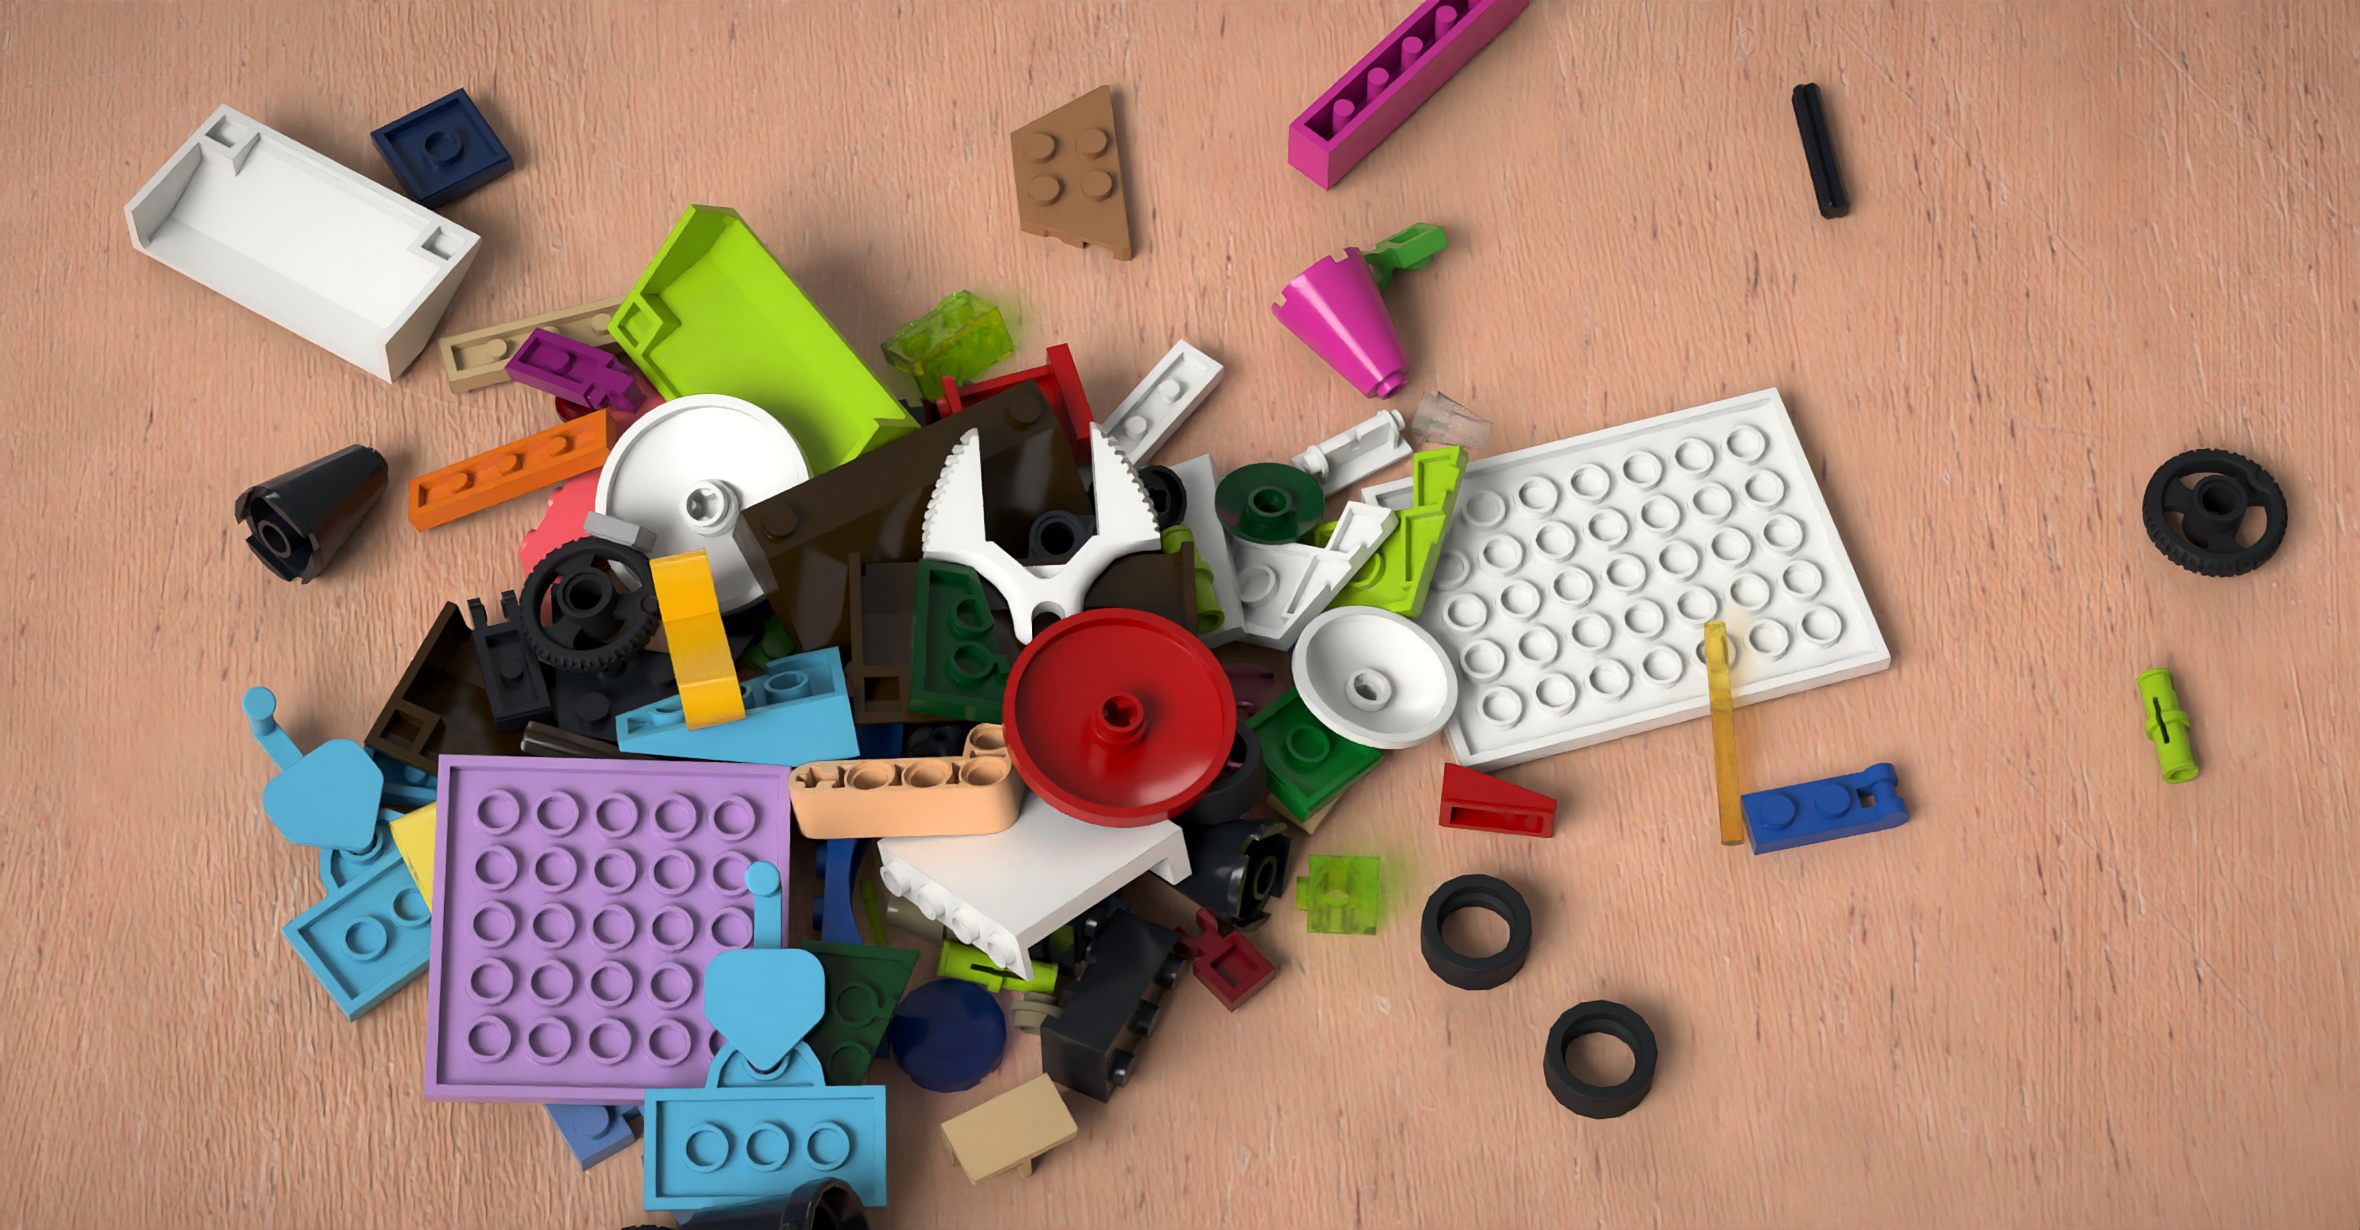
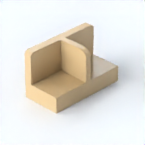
(1008, 1131)

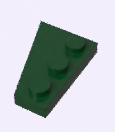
(860, 1000)

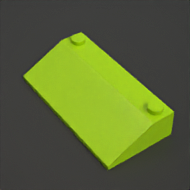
(736, 324)

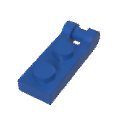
(1823, 810)

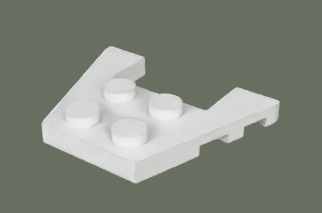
(1294, 582)

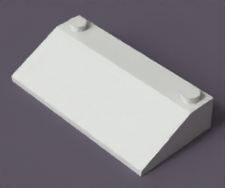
(303, 241)

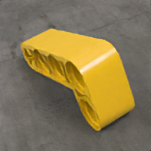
(697, 640)

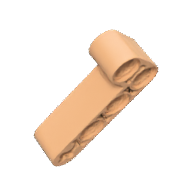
(911, 795)

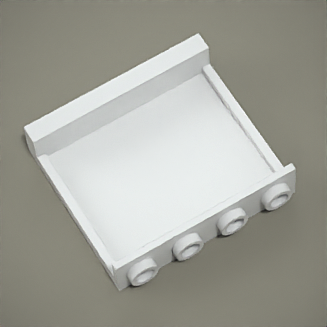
(1026, 880)

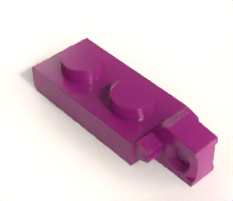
(575, 372)

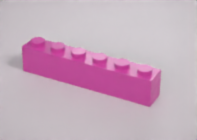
(1392, 83)

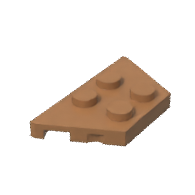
(1072, 175)

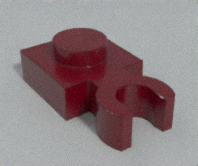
(1226, 966)

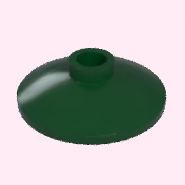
(1269, 503)

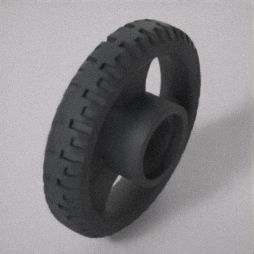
(2216, 493)
(578, 587)

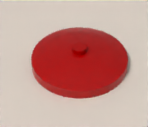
(1118, 717)

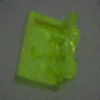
(953, 339)

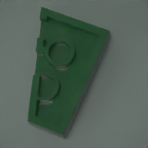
(953, 648)

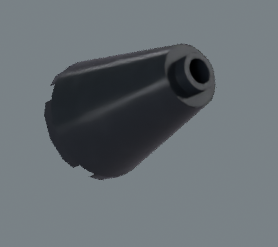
(311, 510)
(1236, 868)

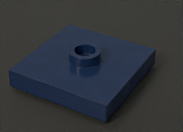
(442, 150)

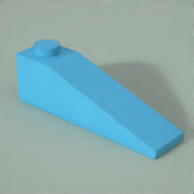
(791, 713)

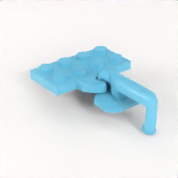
(374, 922)
(752, 1130)

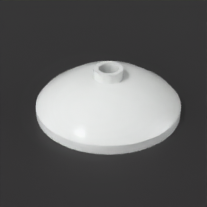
(1374, 677)

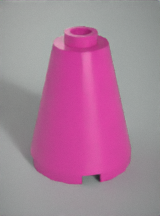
(1346, 323)

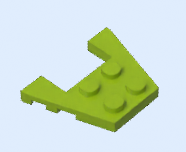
(1404, 564)

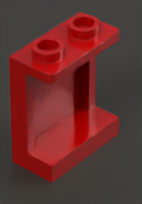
(1057, 382)

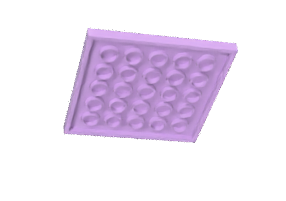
(585, 921)

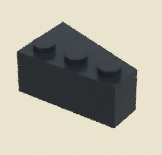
(1112, 1006)

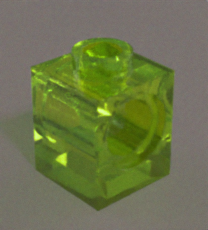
(1348, 874)

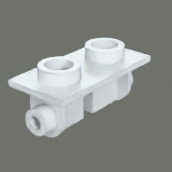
(1355, 452)

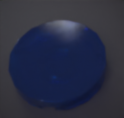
(948, 1035)

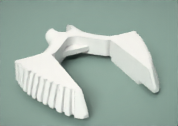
(957, 532)

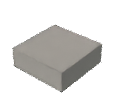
(620, 532)

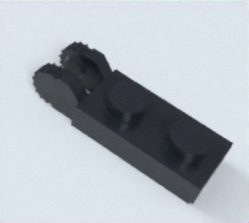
(509, 667)

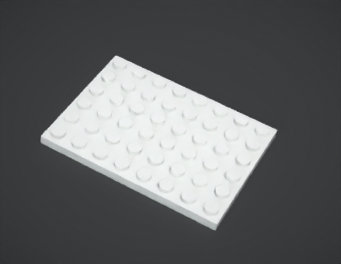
(1598, 557)

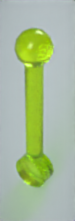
(873, 912)

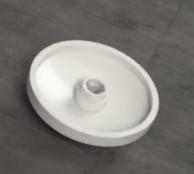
(689, 476)

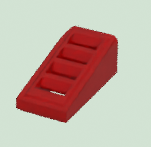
(1493, 805)

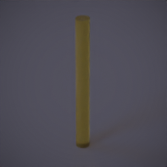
(1723, 733)

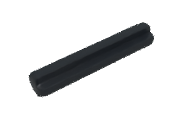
(1820, 151)

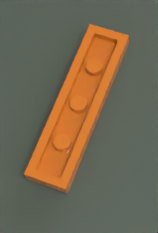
(511, 470)

